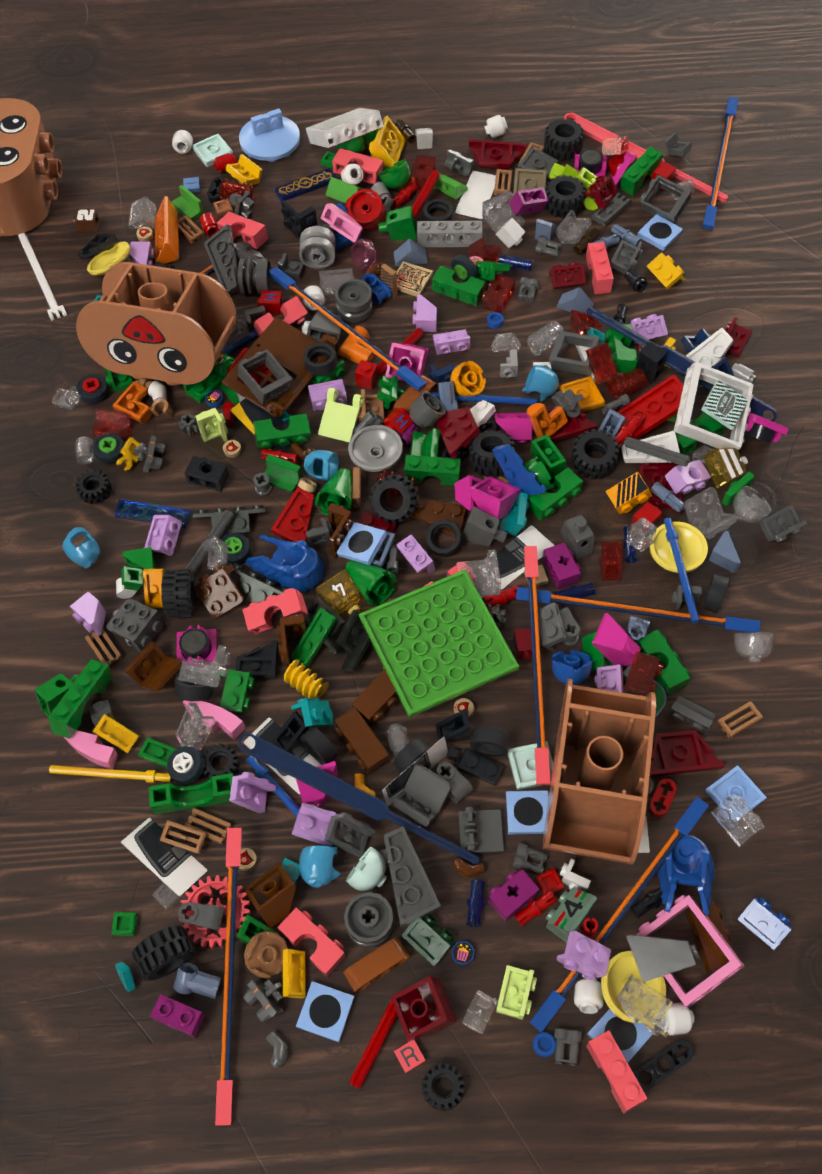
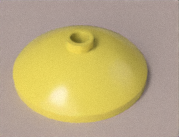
(105, 260)
(691, 545)
(618, 972)

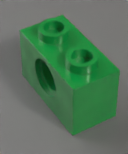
(548, 455)

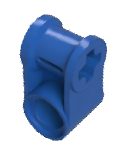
(379, 289)

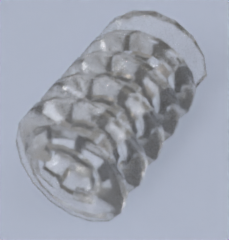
(544, 337)

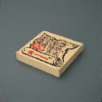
(412, 278)

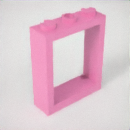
(716, 978)

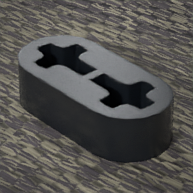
(213, 191)

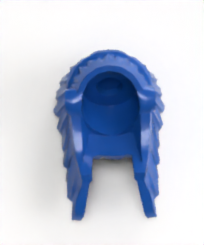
(291, 565)
(687, 865)

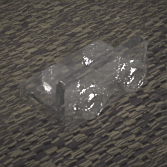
(194, 727)

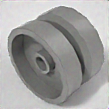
(317, 247)

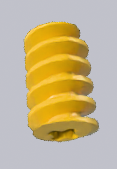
(303, 682)

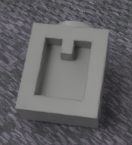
(511, 367)

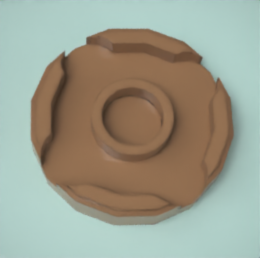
(265, 954)

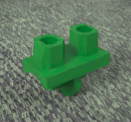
(389, 390)

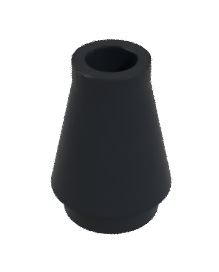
(636, 281)

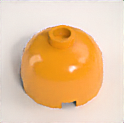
(468, 379)

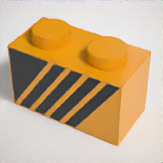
(629, 493)

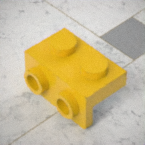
(245, 171)
(665, 271)

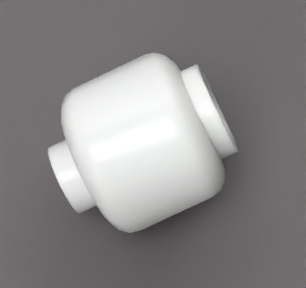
(496, 126)
(182, 141)
(352, 174)
(317, 294)
(588, 996)
(678, 1019)

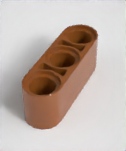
(411, 394)
(376, 964)

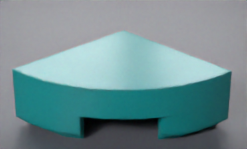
(125, 976)

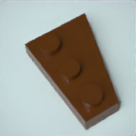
(432, 511)

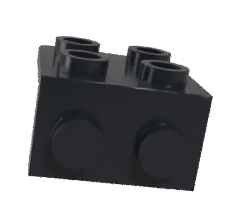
(298, 222)

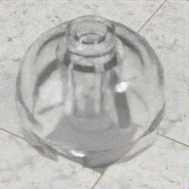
(749, 506)
(754, 645)

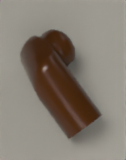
(374, 269)

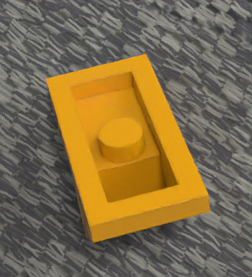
(152, 587)

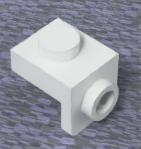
(573, 880)

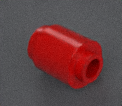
(221, 162)
(209, 224)

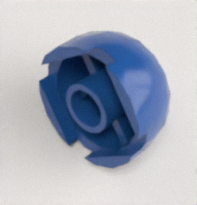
(571, 666)

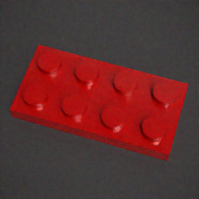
(655, 405)

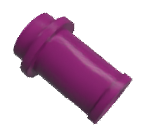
(406, 436)

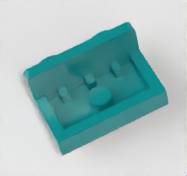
(516, 517)
(315, 712)

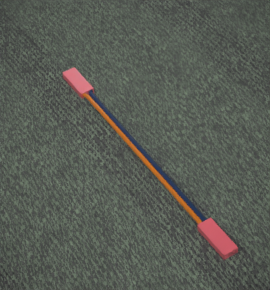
(541, 754)
(225, 1087)

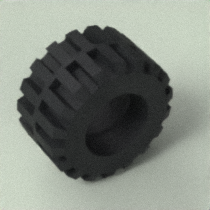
(563, 139)
(565, 195)
(599, 442)
(481, 454)
(381, 505)
(178, 593)
(163, 952)

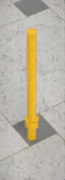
(149, 776)

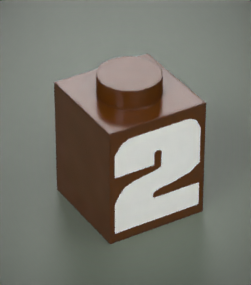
(86, 220)

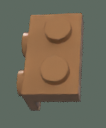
(372, 404)

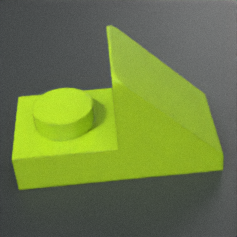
(559, 170)

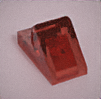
(486, 252)
(581, 321)
(611, 560)

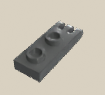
(614, 207)

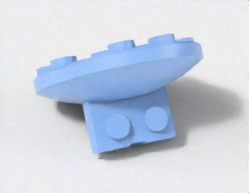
(269, 136)

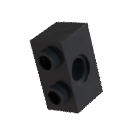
(651, 361)
(197, 473)

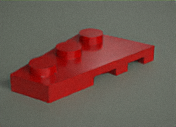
(295, 517)

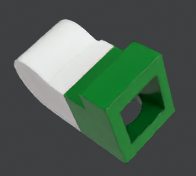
(129, 583)

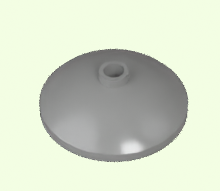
(373, 441)

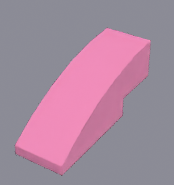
(341, 222)
(223, 719)
(92, 749)

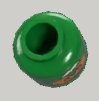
(222, 364)

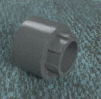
(426, 409)

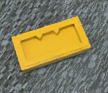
(115, 733)
(294, 974)

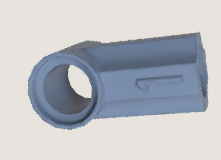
(447, 395)
(637, 627)
(191, 980)

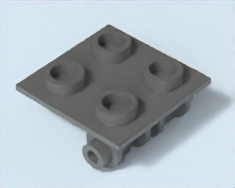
(481, 830)

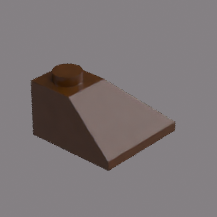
(272, 894)

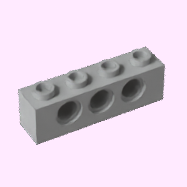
(448, 233)

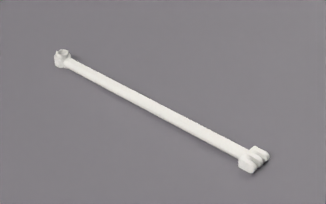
(54, 308)

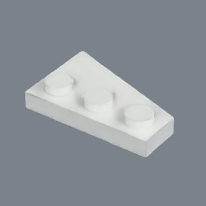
(712, 349)

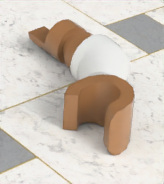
(159, 395)

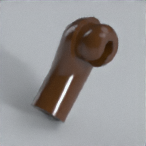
(298, 450)
(467, 870)

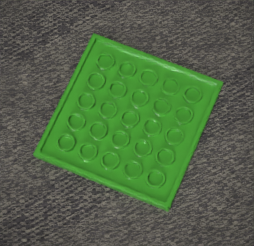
(438, 643)

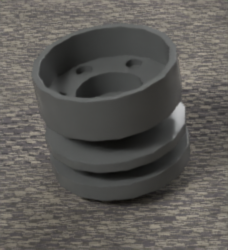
(252, 277)

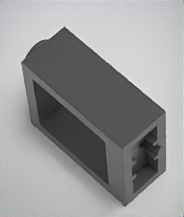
(683, 193)
(559, 363)
(272, 390)

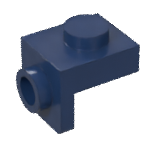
(692, 342)
(442, 374)

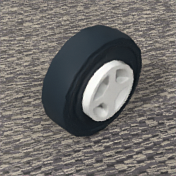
(178, 761)

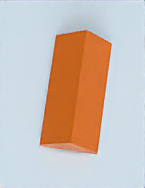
(166, 233)

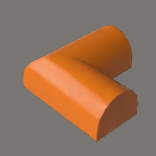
(354, 350)
(131, 403)
(546, 423)

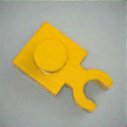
(128, 452)

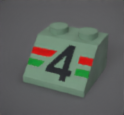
(571, 912)

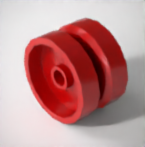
(367, 209)

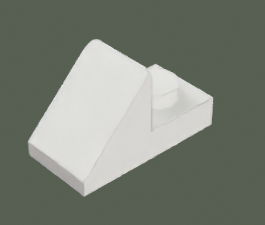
(424, 138)

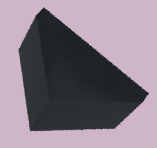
(454, 727)
(290, 733)

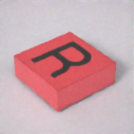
(409, 1056)

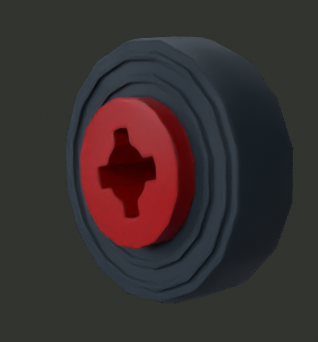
(92, 388)

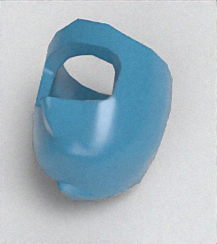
(541, 380)
(321, 464)
(86, 553)
(317, 866)

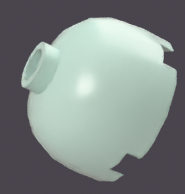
(368, 871)

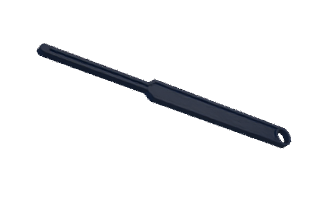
(674, 359)
(342, 791)

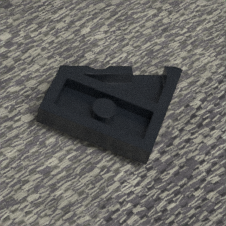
(98, 244)
(260, 661)

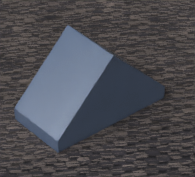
(545, 229)
(410, 253)
(575, 300)
(612, 423)
(383, 553)
(725, 554)

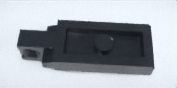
(476, 765)

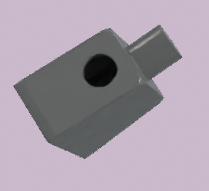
(323, 325)
(482, 528)
(578, 533)

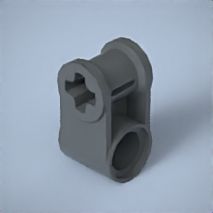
(570, 626)
(460, 785)
(204, 916)

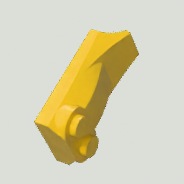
(387, 143)

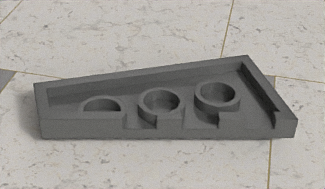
(223, 258)
(410, 883)

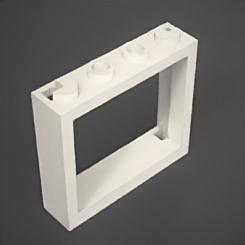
(344, 127)
(711, 375)

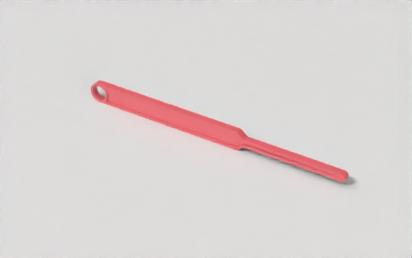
(597, 133)

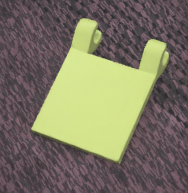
(339, 419)

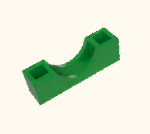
(68, 713)
(174, 798)

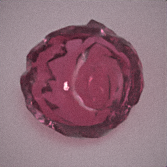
(363, 253)

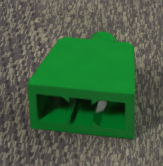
(400, 224)
(52, 692)

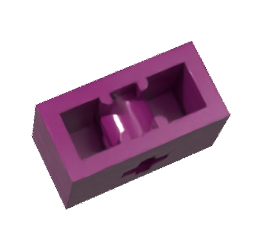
(528, 201)
(561, 565)
(508, 906)
(178, 1016)

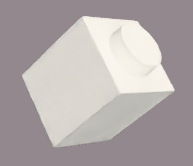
(510, 233)

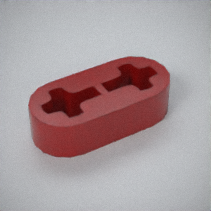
(667, 800)

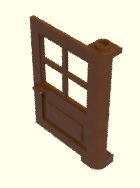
(287, 348)

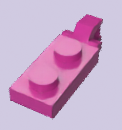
(629, 160)

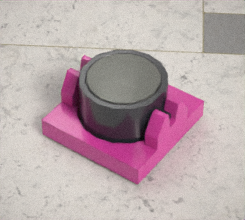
(592, 161)
(764, 429)
(196, 644)

